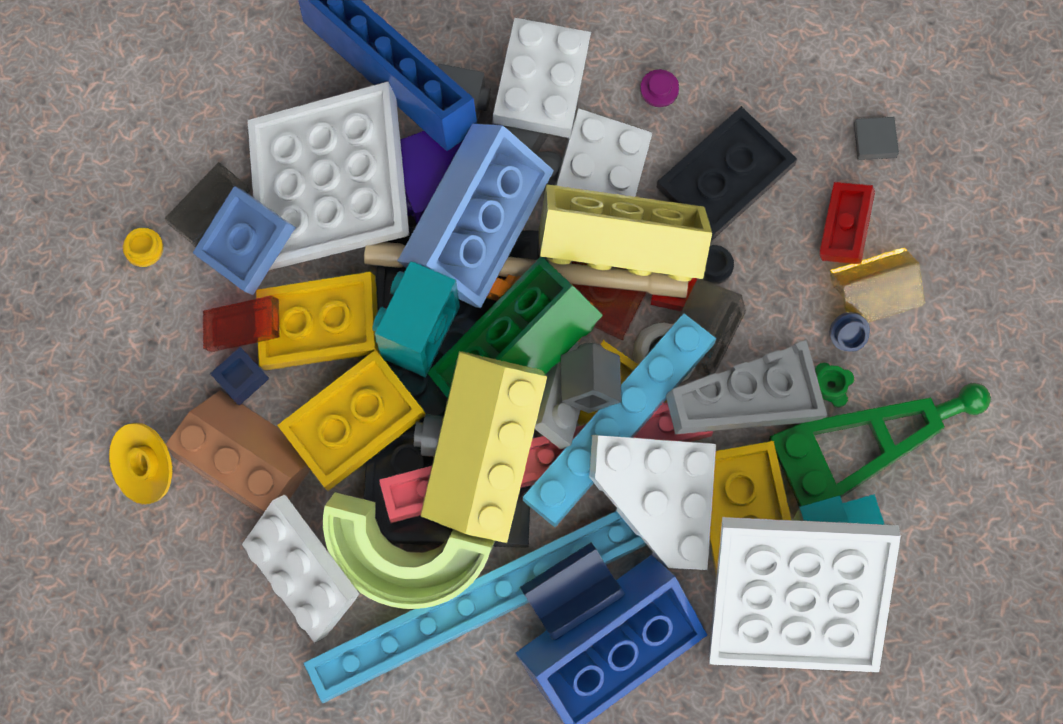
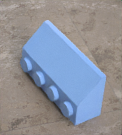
(478, 210)

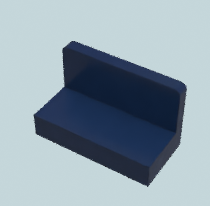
(572, 591)

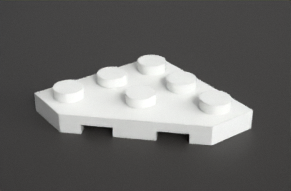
(660, 492)

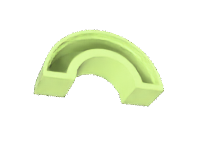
(393, 574)

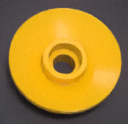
(140, 463)

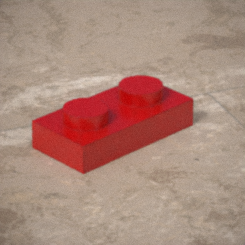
(847, 223)

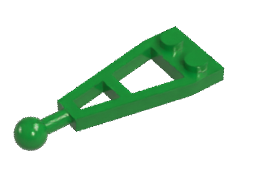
(805, 463)

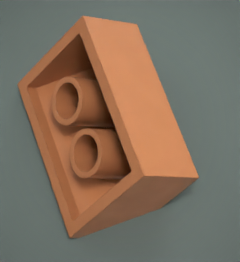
(238, 452)

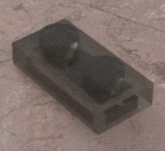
(202, 203)

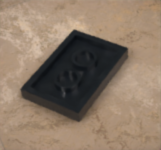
(728, 170)

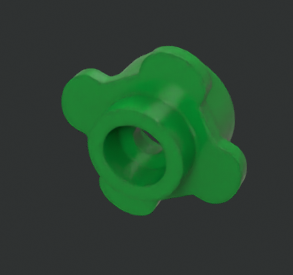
(841, 379)

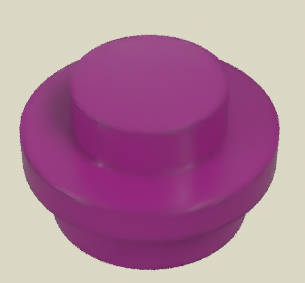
(659, 88)

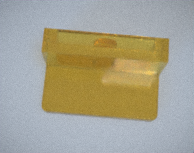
(880, 285)

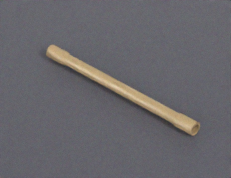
(656, 284)

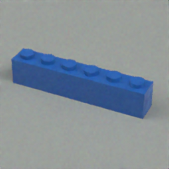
(386, 56)

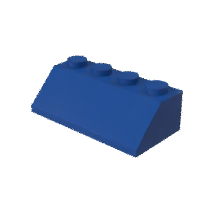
(616, 647)

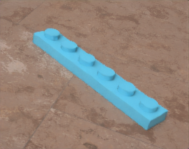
(641, 397)

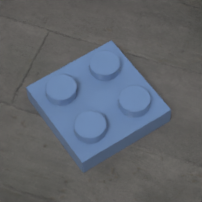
(243, 240)

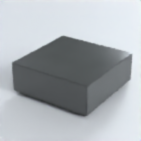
(876, 138)

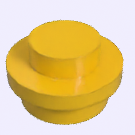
(143, 247)

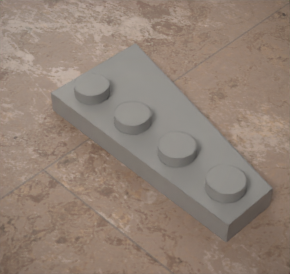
(752, 394)

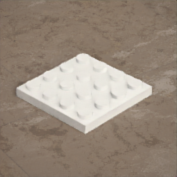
(332, 173)
(802, 594)

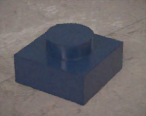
(239, 376)

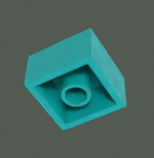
(416, 318)

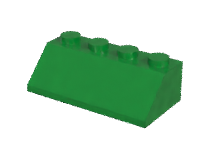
(526, 326)

